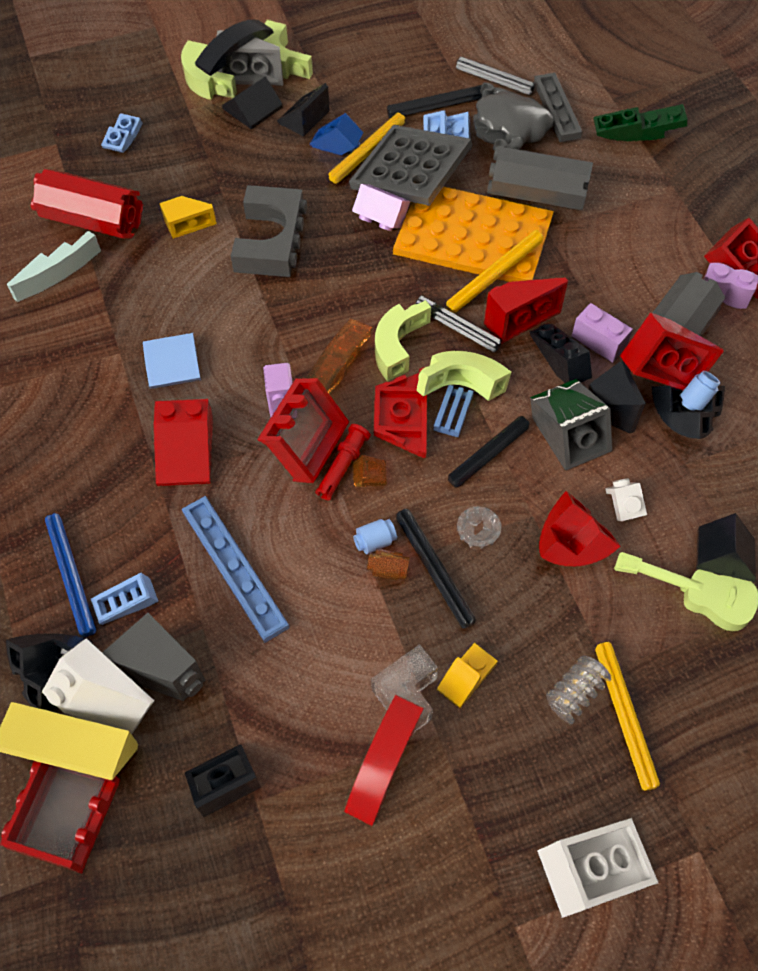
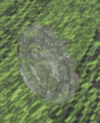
(474, 516)

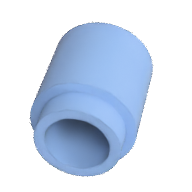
(700, 391)
(375, 535)

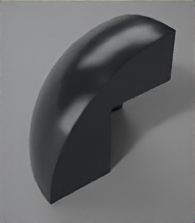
(685, 422)
(35, 660)

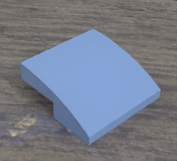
(452, 125)
(171, 360)

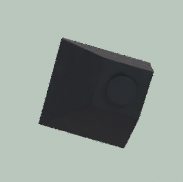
(621, 395)

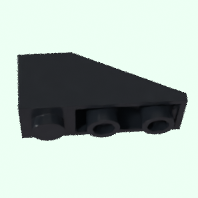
(564, 354)

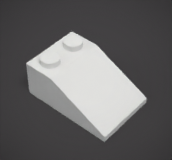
(96, 689)
(596, 867)

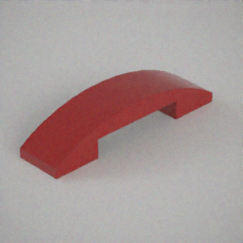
(383, 759)

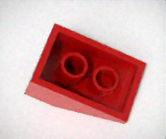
(738, 249)
(523, 305)
(669, 352)
(183, 442)

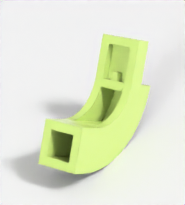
(291, 61)
(199, 81)
(393, 326)
(464, 369)

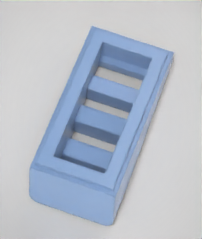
(130, 585)

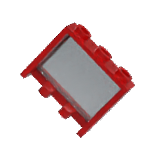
(304, 429)
(59, 815)

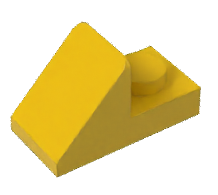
(466, 675)

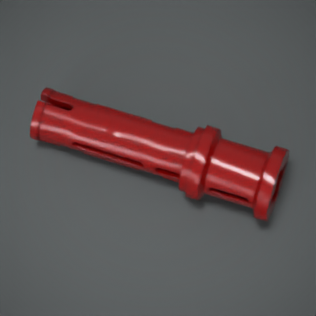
(348, 451)

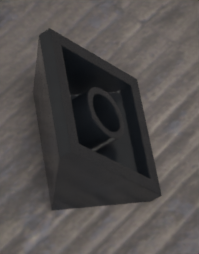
(254, 103)
(307, 111)
(726, 548)
(221, 780)

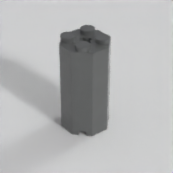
(539, 177)
(692, 302)

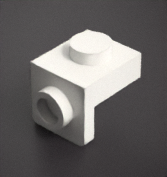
(627, 499)

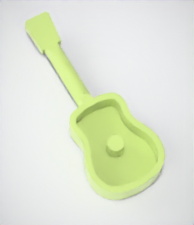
(721, 598)

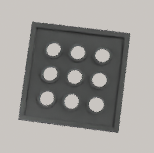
(412, 163)

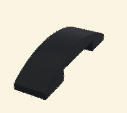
(228, 41)

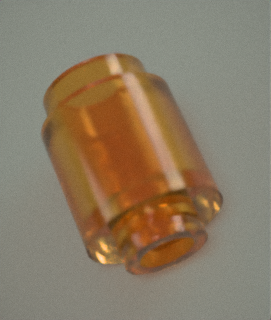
(388, 564)

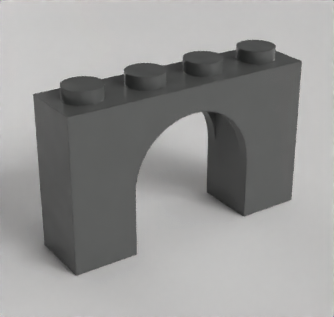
(277, 254)

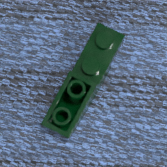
(636, 126)

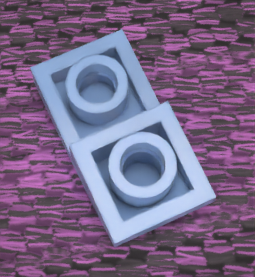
(123, 133)

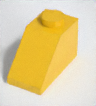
(187, 215)

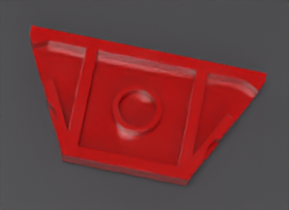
(402, 414)

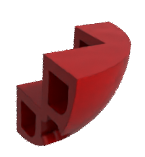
(574, 535)

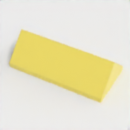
(65, 741)

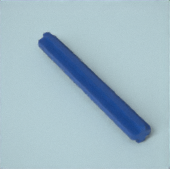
(70, 575)

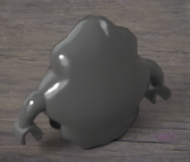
(509, 118)

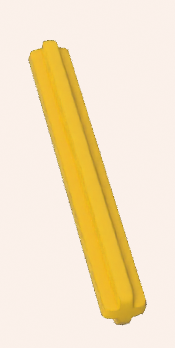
(363, 150)
(494, 271)
(627, 718)

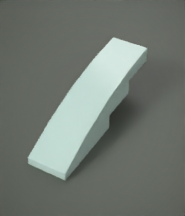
(48, 271)

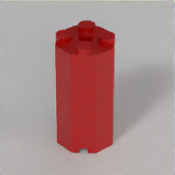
(86, 203)

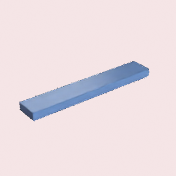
(235, 569)

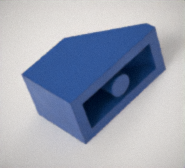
(338, 136)

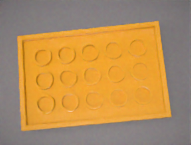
(471, 233)

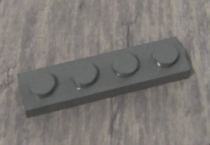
(556, 102)

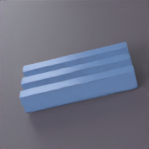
(460, 393)

